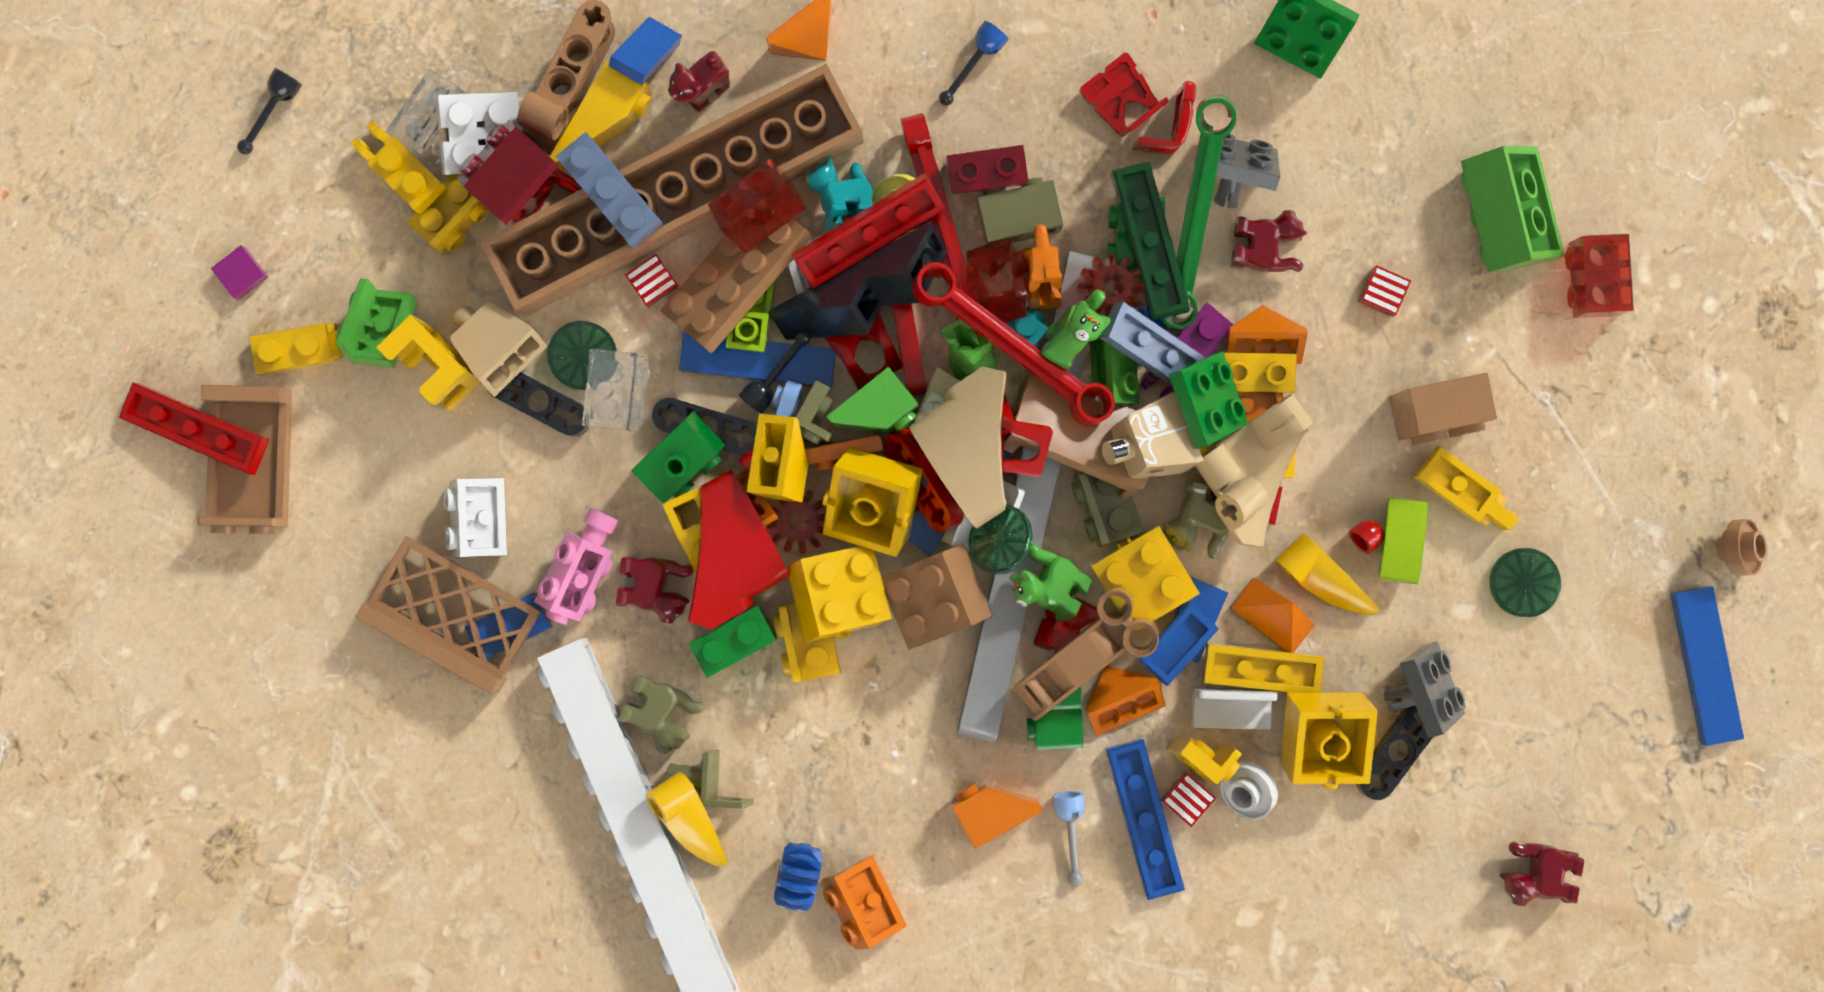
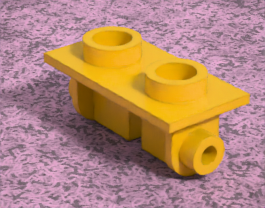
(1263, 372)

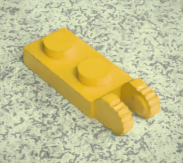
(401, 170)

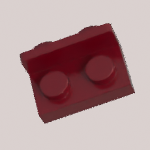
(987, 169)

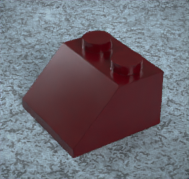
(506, 171)

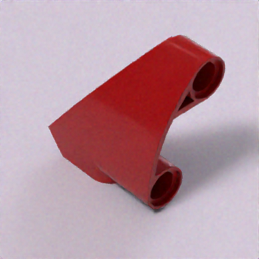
(733, 554)

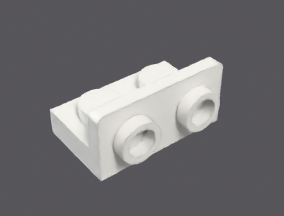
(476, 517)

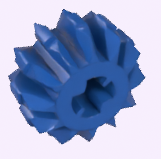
(798, 876)

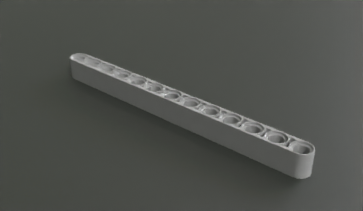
(1002, 632)

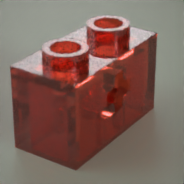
(757, 206)
(998, 279)

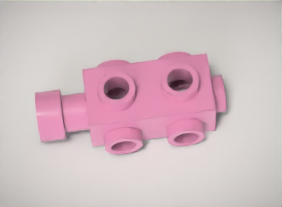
(577, 569)

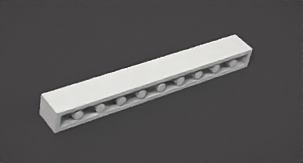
(641, 838)

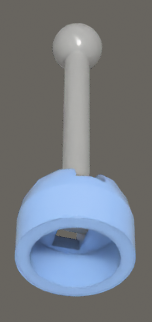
(1070, 807)

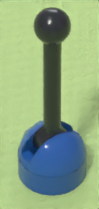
(988, 41)

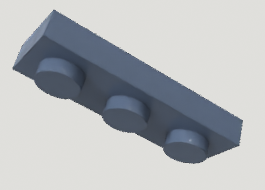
(609, 190)
(1147, 342)

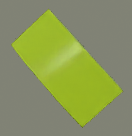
(753, 328)
(1403, 540)

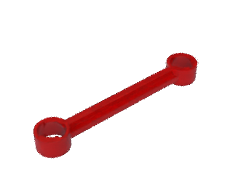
(922, 155)
(1012, 344)

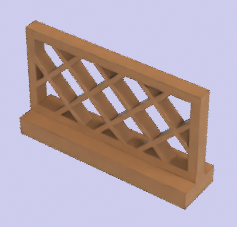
(432, 644)

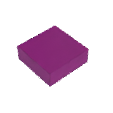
(239, 272)

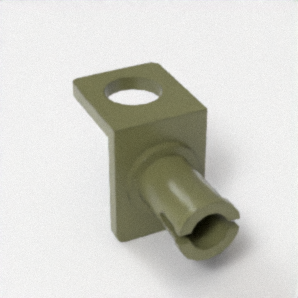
(706, 779)

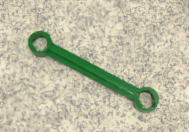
(1199, 202)

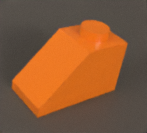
(991, 811)

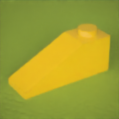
(606, 110)

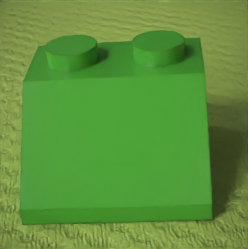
(877, 407)

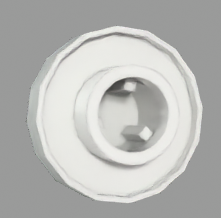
(1250, 791)

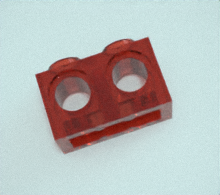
(1611, 277)

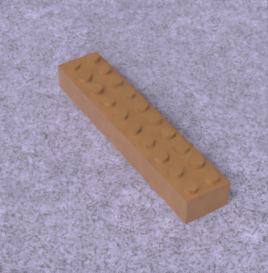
(577, 244)

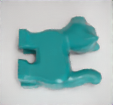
(837, 196)

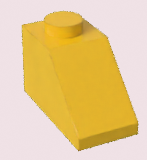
(778, 459)

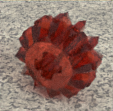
(1110, 271)
(797, 534)

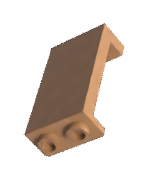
(1071, 442)
(243, 498)

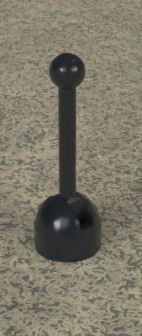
(282, 88)
(759, 393)

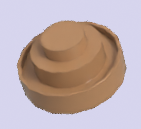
(1742, 547)

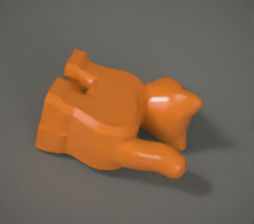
(1043, 271)

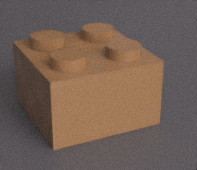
(1450, 406)
(936, 597)

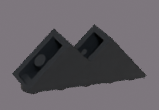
(856, 296)

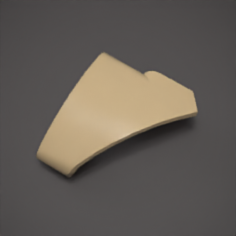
(965, 443)
(1250, 467)

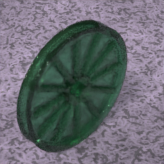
(570, 351)
(1001, 542)
(1525, 582)

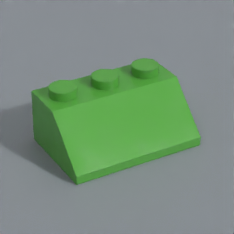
(1511, 208)

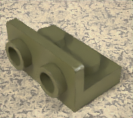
(815, 408)
(1109, 515)

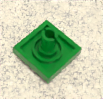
(1307, 32)
(1209, 399)

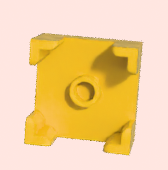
(419, 341)

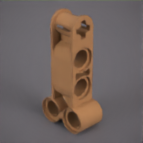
(549, 114)
(1084, 656)

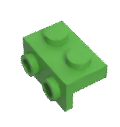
(370, 320)
(1115, 372)

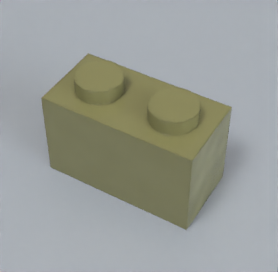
(1019, 210)

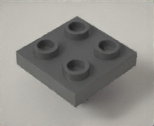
(1245, 163)
(1428, 689)

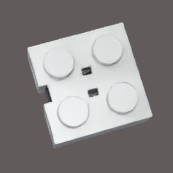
(463, 120)

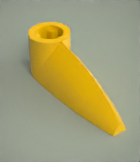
(1323, 577)
(685, 817)

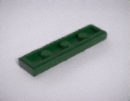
(1150, 241)

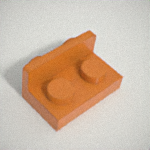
(863, 904)

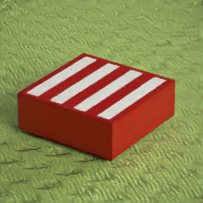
(651, 280)
(1384, 291)
(1188, 798)

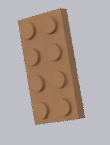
(731, 283)

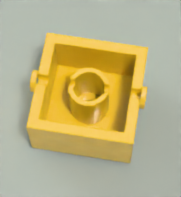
(871, 501)
(1149, 572)
(838, 593)
(1328, 738)

